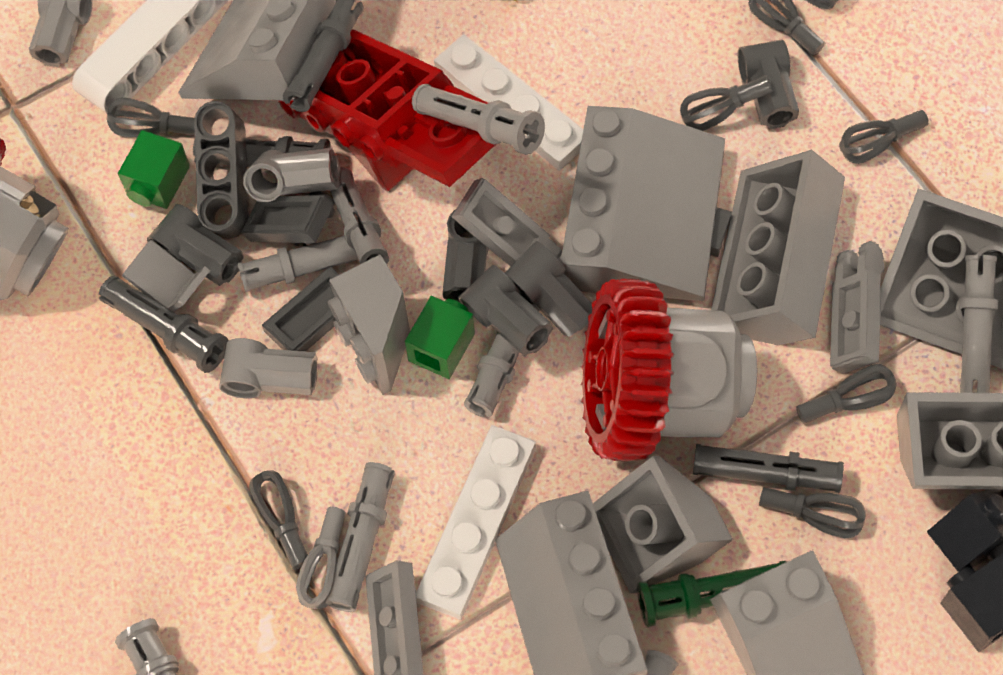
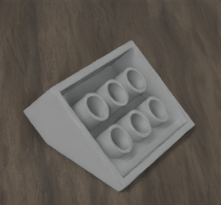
(256, 50)
(643, 203)
(929, 272)

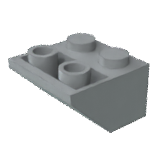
(371, 319)

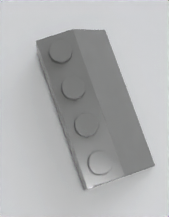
(780, 248)
(952, 440)
(568, 592)

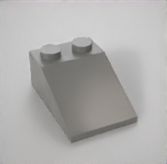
(788, 622)

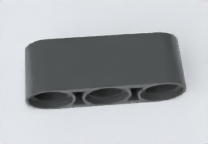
(211, 151)

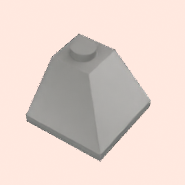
(658, 524)

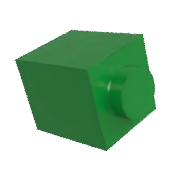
(153, 170)
(440, 336)

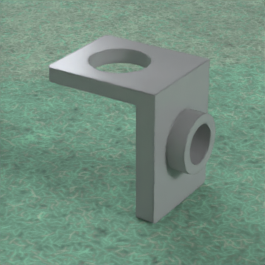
(163, 276)

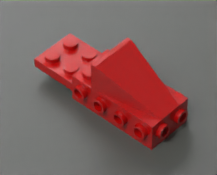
(372, 114)

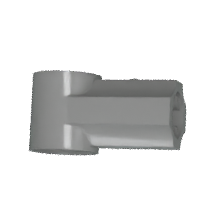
(57, 29)
(295, 173)
(256, 369)

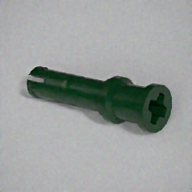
(687, 593)

